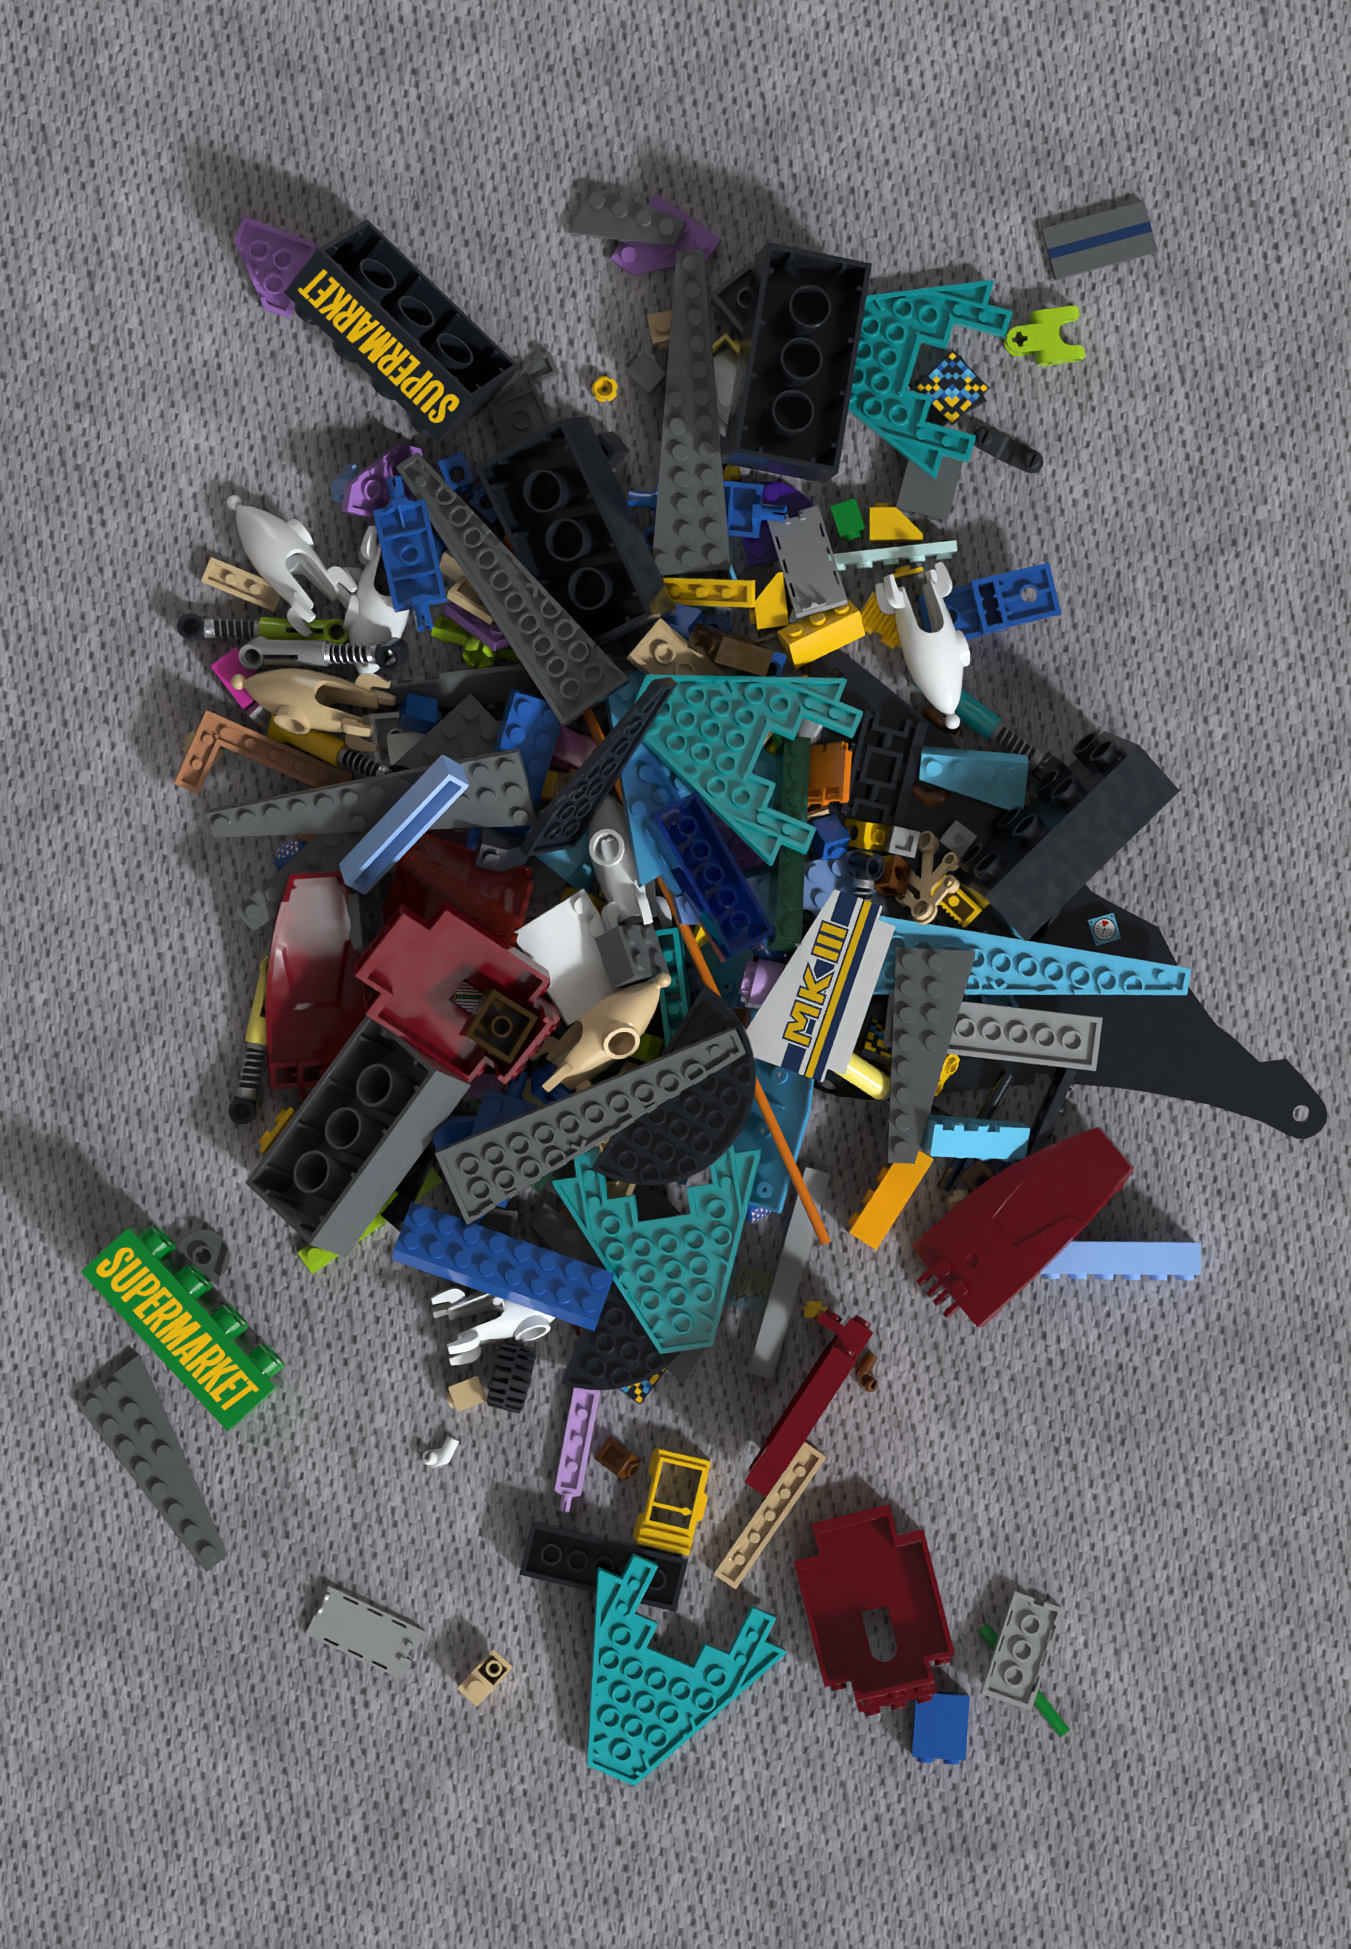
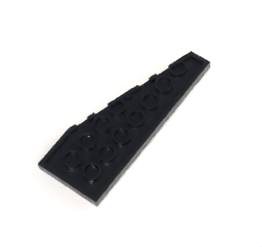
(579, 800)

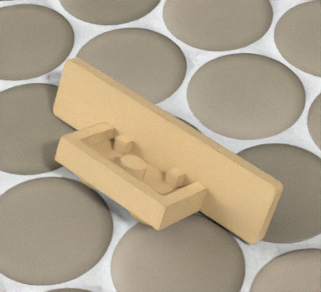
(463, 592)

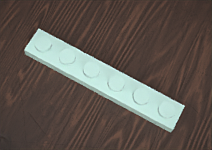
(892, 555)

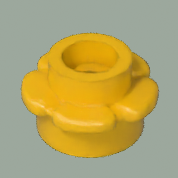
(611, 386)
(812, 1308)

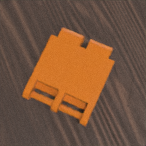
(829, 773)

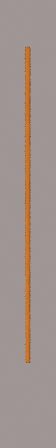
(707, 980)

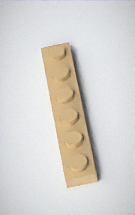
(769, 1515)

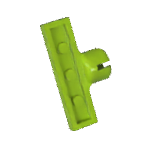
(475, 651)

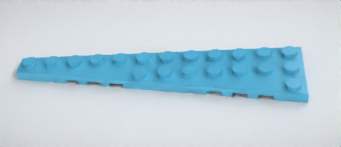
(1033, 968)

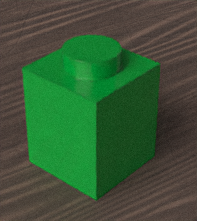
(847, 519)

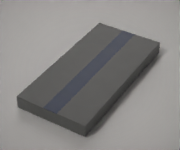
(1099, 240)

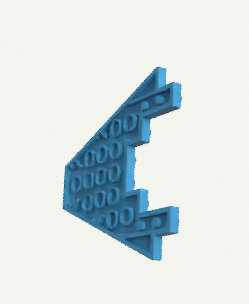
(651, 786)

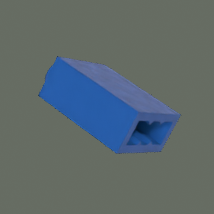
(941, 1728)

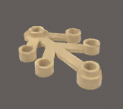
(925, 908)

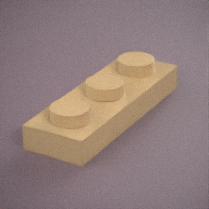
(241, 584)

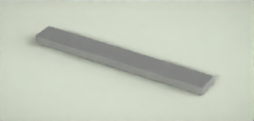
(786, 1278)

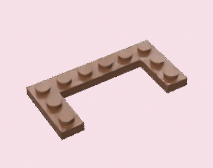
(218, 731)

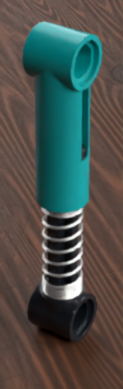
(989, 725)

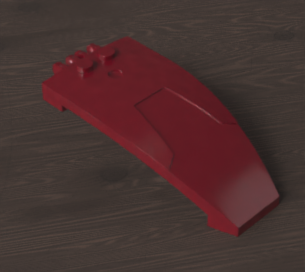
(310, 981)
(1019, 1223)

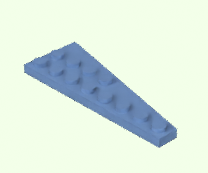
(819, 883)

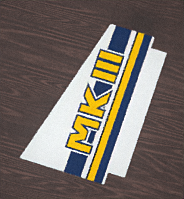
(824, 990)

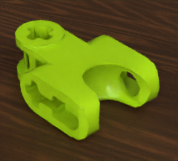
(1044, 339)

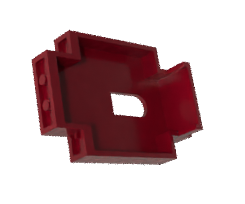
(420, 966)
(809, 1399)
(863, 1569)

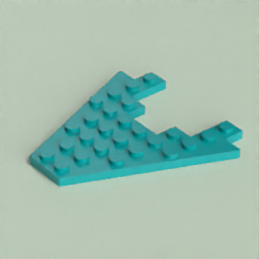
(887, 354)
(716, 732)
(669, 1266)
(647, 1700)

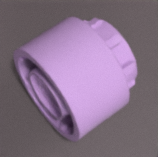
(760, 979)

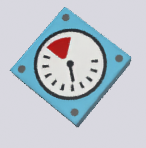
(1104, 929)

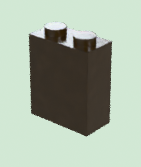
(730, 649)

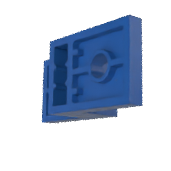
(996, 602)

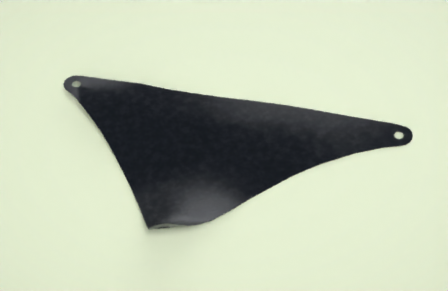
(1145, 1040)

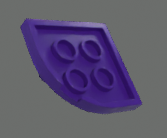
(762, 549)

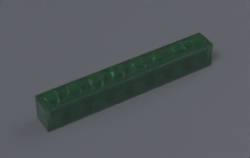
(788, 869)

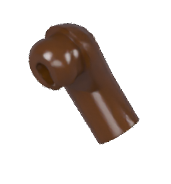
(930, 797)

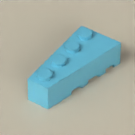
(977, 774)
(975, 1138)

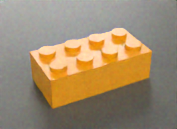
(887, 1200)

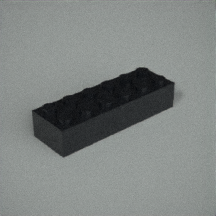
(574, 1556)

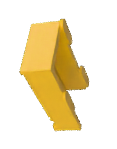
(664, 1535)

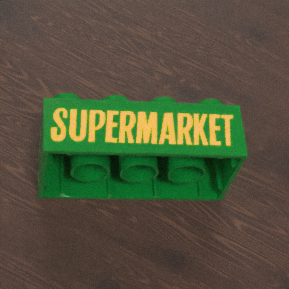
(183, 1325)

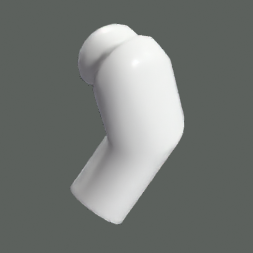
(440, 1456)

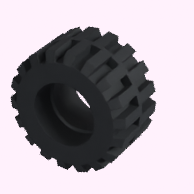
(511, 1377)

